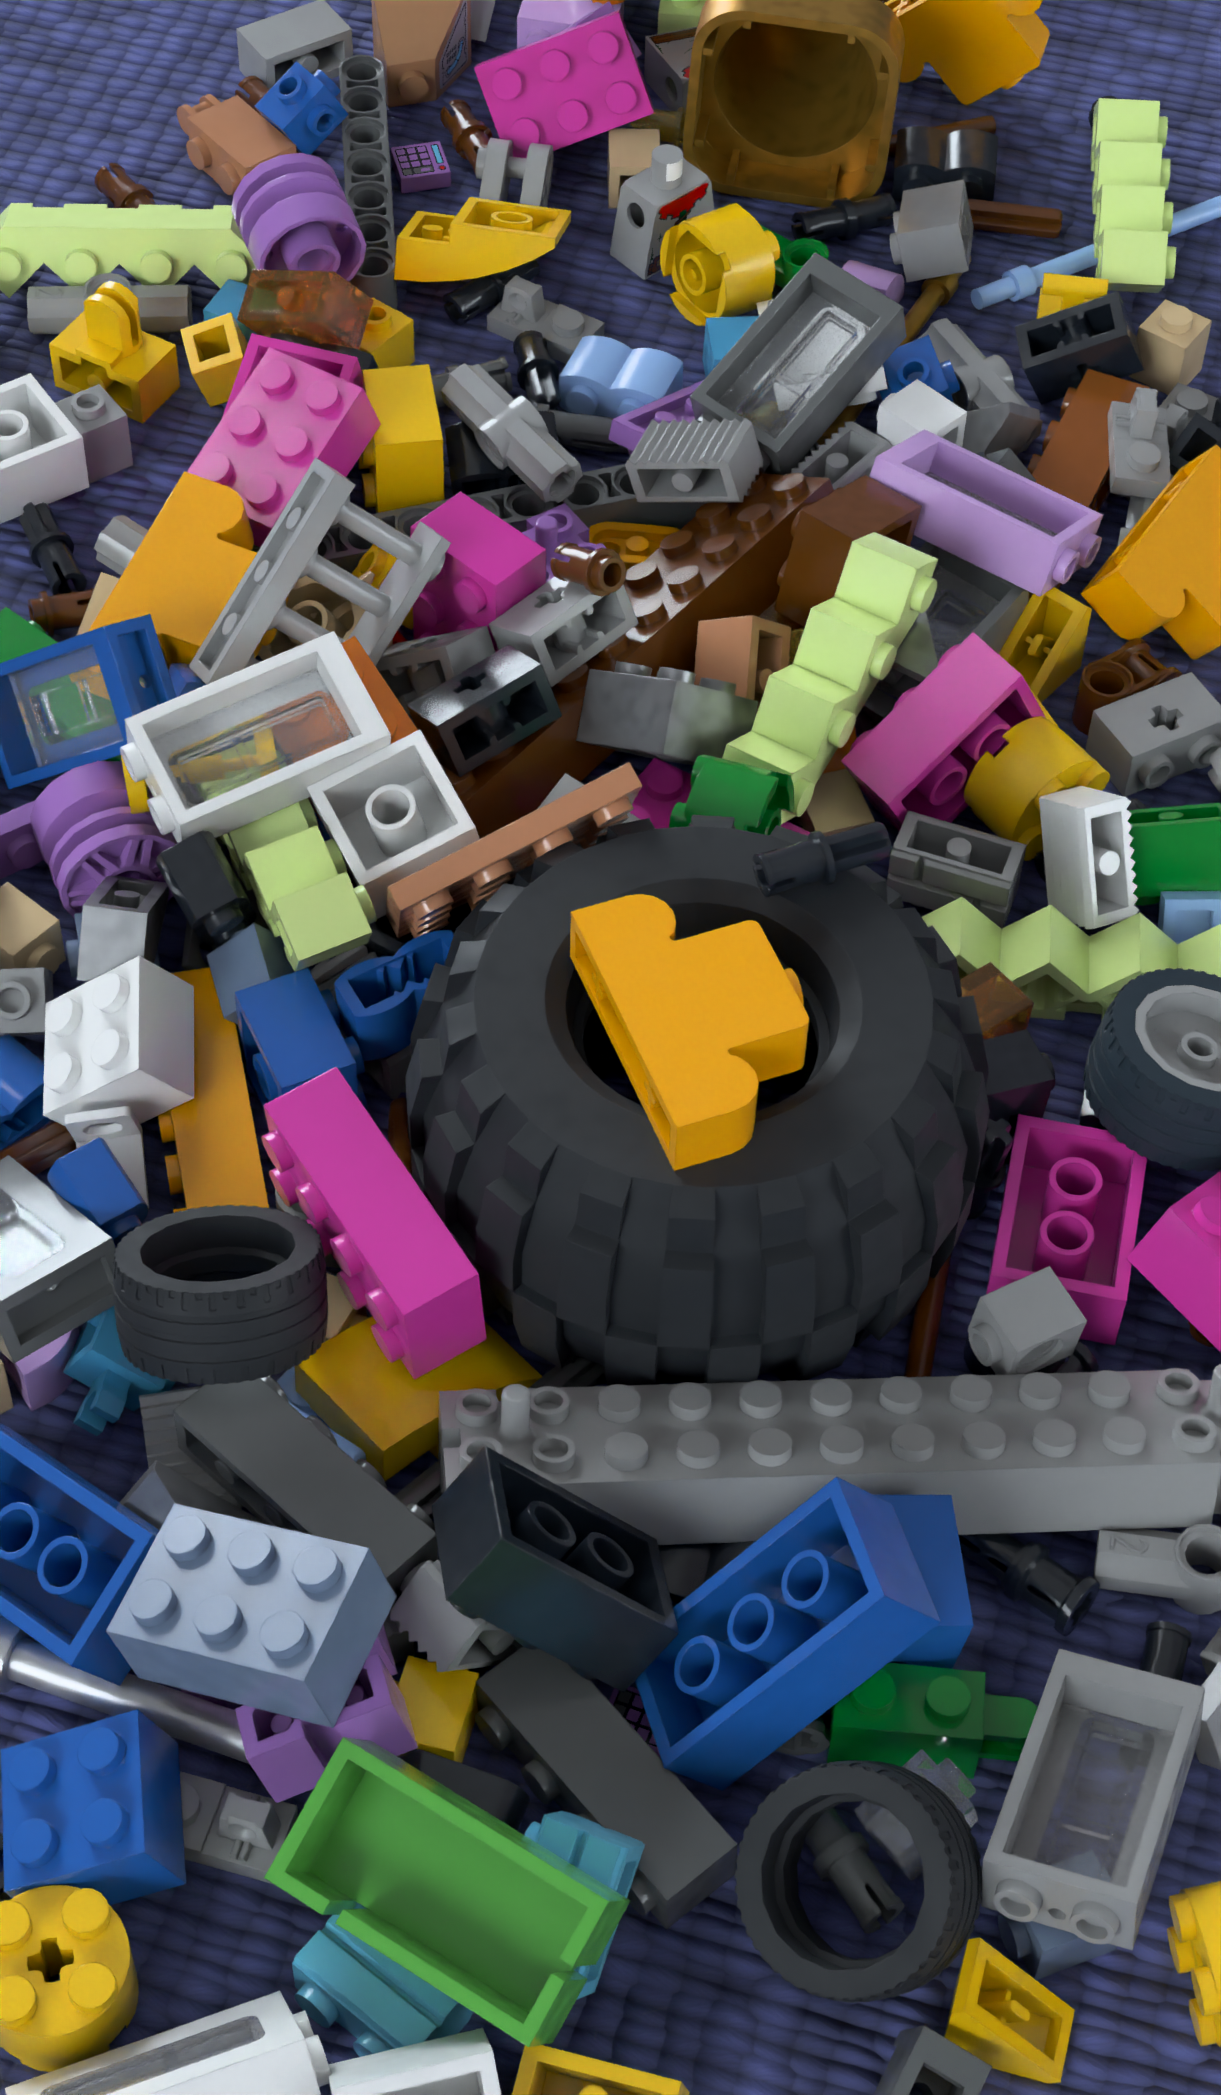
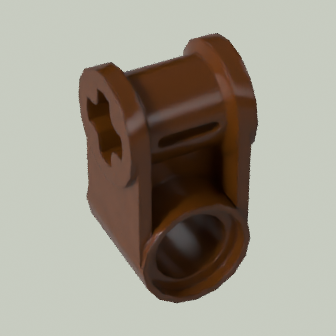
(1117, 677)

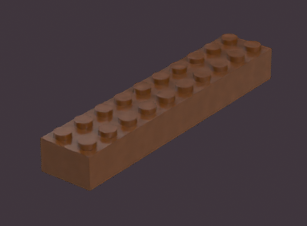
(708, 570)

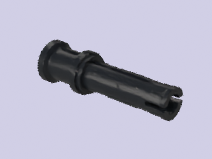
(1033, 1576)

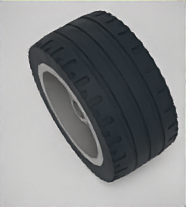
(1159, 1068)

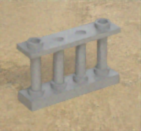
(293, 553)

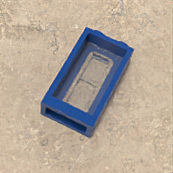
(78, 699)

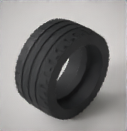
(220, 1294)
(770, 1889)

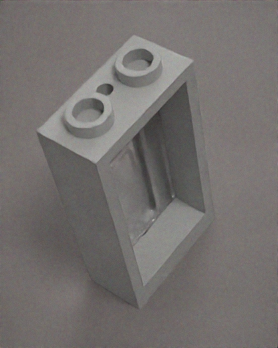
(1093, 1799)

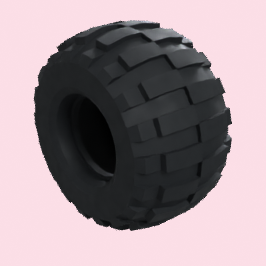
(740, 1258)

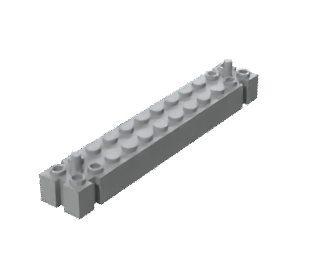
(746, 1454)

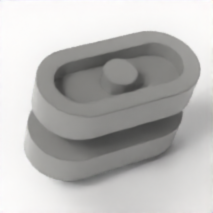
(497, 167)

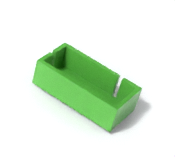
(447, 1891)

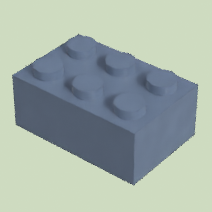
(253, 1614)

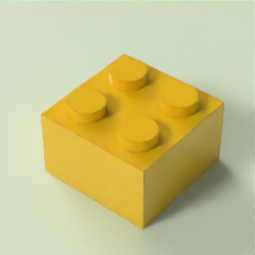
(408, 445)

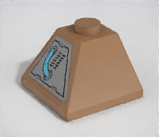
(421, 46)

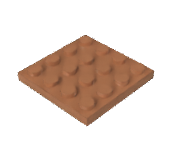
(479, 869)

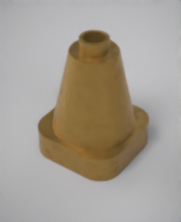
(793, 98)

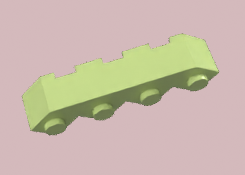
(1130, 195)
(148, 241)
(838, 663)
(301, 885)
(1062, 964)

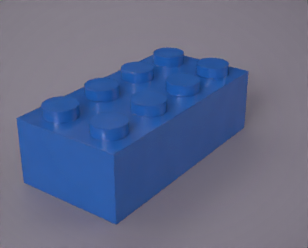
(65, 1557)
(784, 1634)

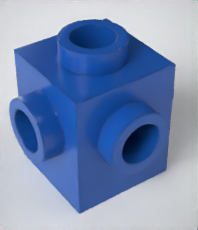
(303, 107)
(919, 362)

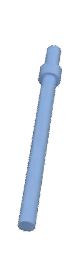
(1023, 280)

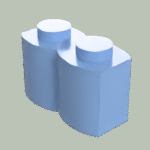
(614, 379)

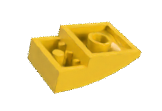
(477, 241)
(381, 1403)

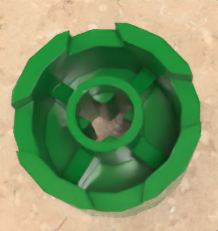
(736, 791)

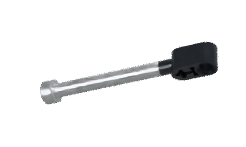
(212, 1724)

